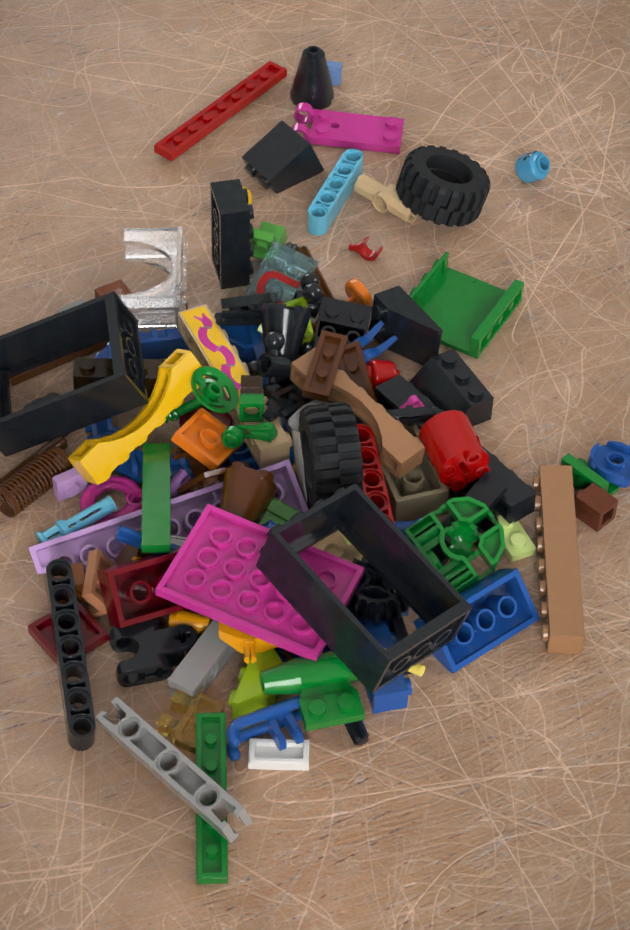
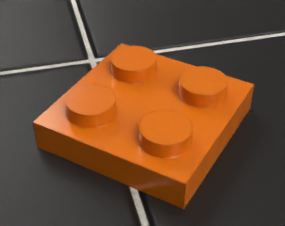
(203, 439)

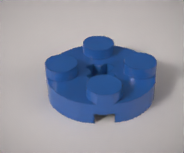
(602, 459)

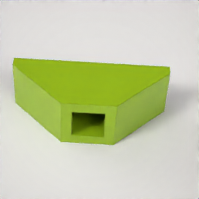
(249, 694)

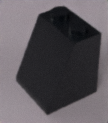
(282, 159)

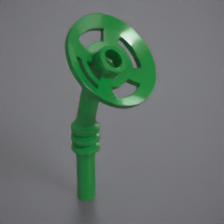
(208, 394)

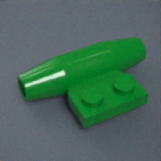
(323, 688)

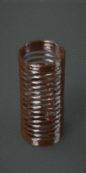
(23, 490)

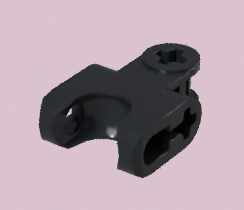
(154, 648)

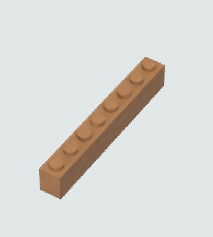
(558, 560)

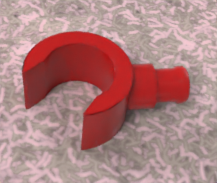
(364, 251)

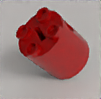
(454, 449)

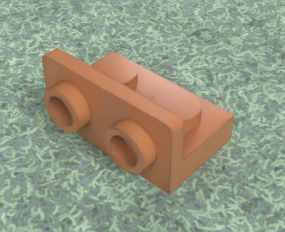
(91, 588)

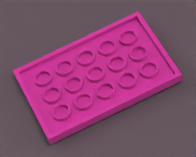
(220, 580)

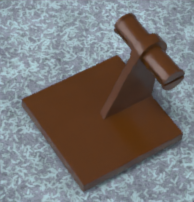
(202, 475)

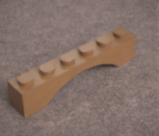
(397, 447)

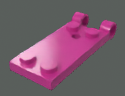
(349, 129)

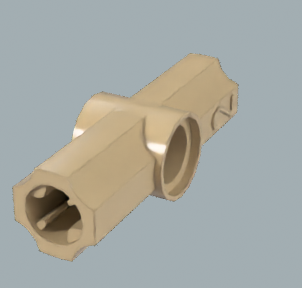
(383, 197)

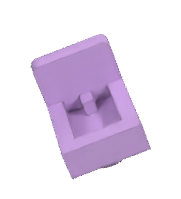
(68, 484)

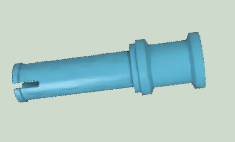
(62, 528)

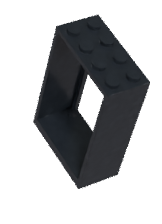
(59, 337)
(391, 556)

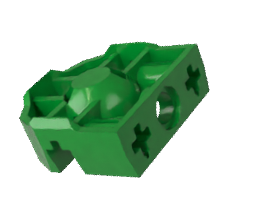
(466, 513)

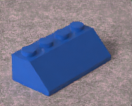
(498, 612)

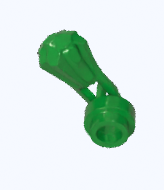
(234, 435)

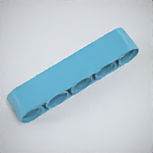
(334, 192)

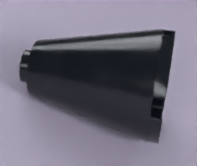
(312, 80)
(290, 322)

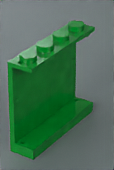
(465, 307)

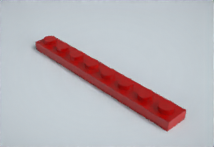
(220, 111)

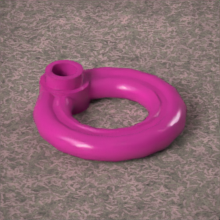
(120, 483)

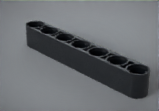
(70, 665)

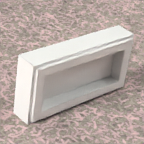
(265, 755)

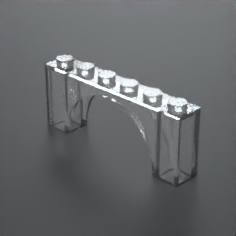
(166, 250)

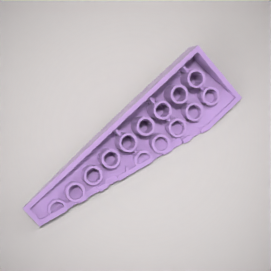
(184, 515)

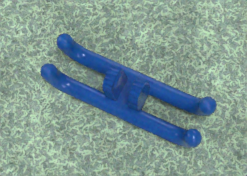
(275, 717)

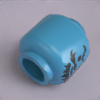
(532, 166)

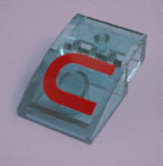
(281, 273)

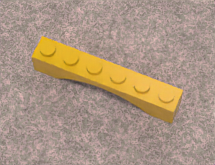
(100, 456)

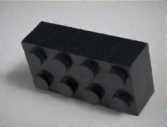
(231, 233)

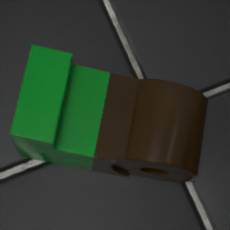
(251, 396)

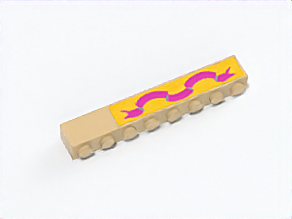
(213, 349)

